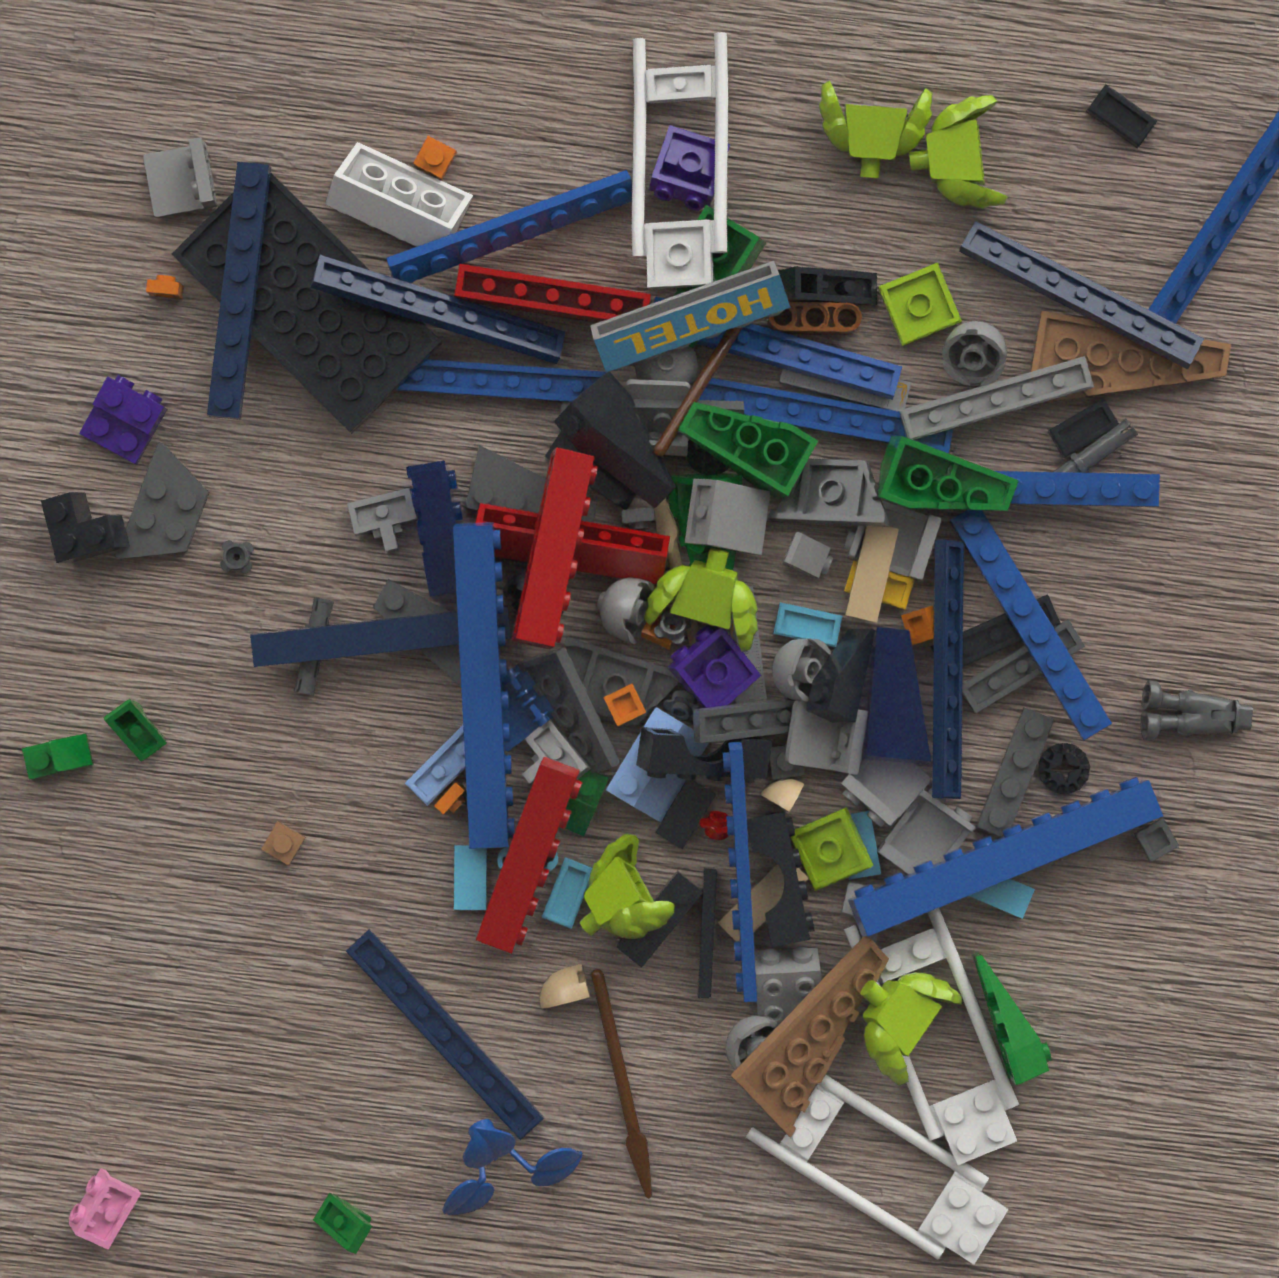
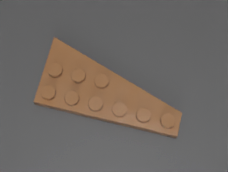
(1116, 361)
(804, 1044)

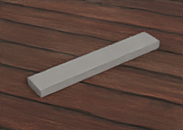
(996, 398)

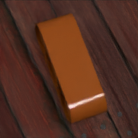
(830, 323)

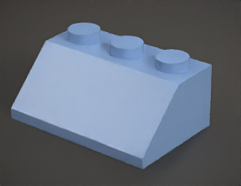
(648, 793)

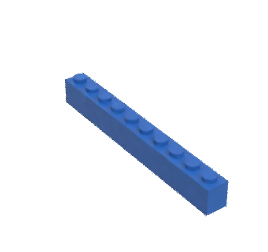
(482, 685)
(1005, 857)

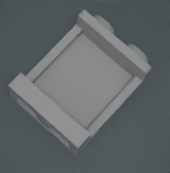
(727, 516)
(913, 543)
(925, 833)

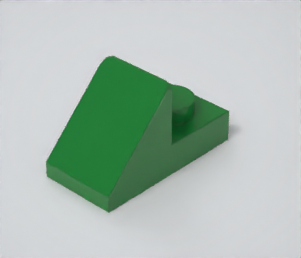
(135, 729)
(57, 756)
(586, 802)
(343, 1222)

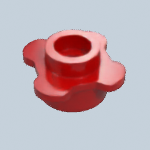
(715, 825)

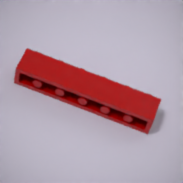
(545, 294)
(553, 549)
(603, 550)
(528, 854)

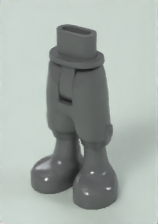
(1199, 713)

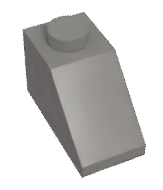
(807, 556)

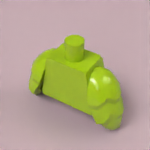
(873, 130)
(956, 154)
(707, 595)
(620, 897)
(899, 1018)

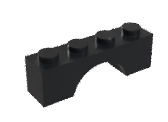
(665, 752)
(787, 919)

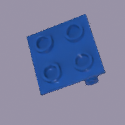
(526, 708)

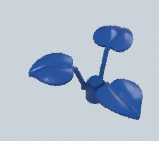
(489, 1145)

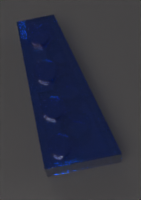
(436, 514)
(894, 702)

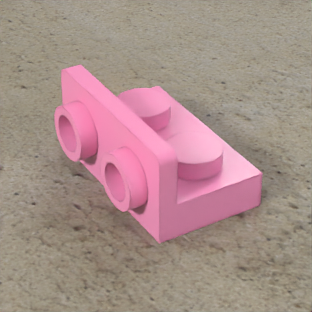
(103, 1209)

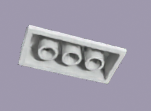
(396, 197)

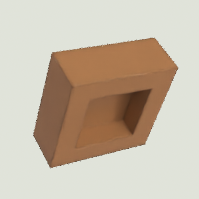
(283, 843)

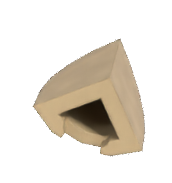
(783, 792)
(564, 987)

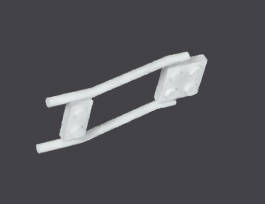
(680, 251)
(976, 1118)
(959, 1218)

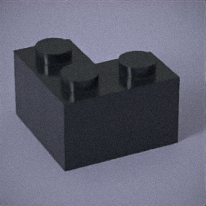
(74, 531)

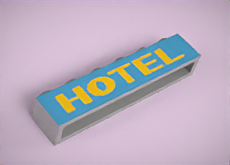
(690, 317)

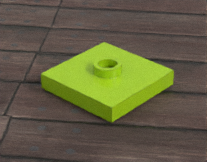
(919, 304)
(831, 849)

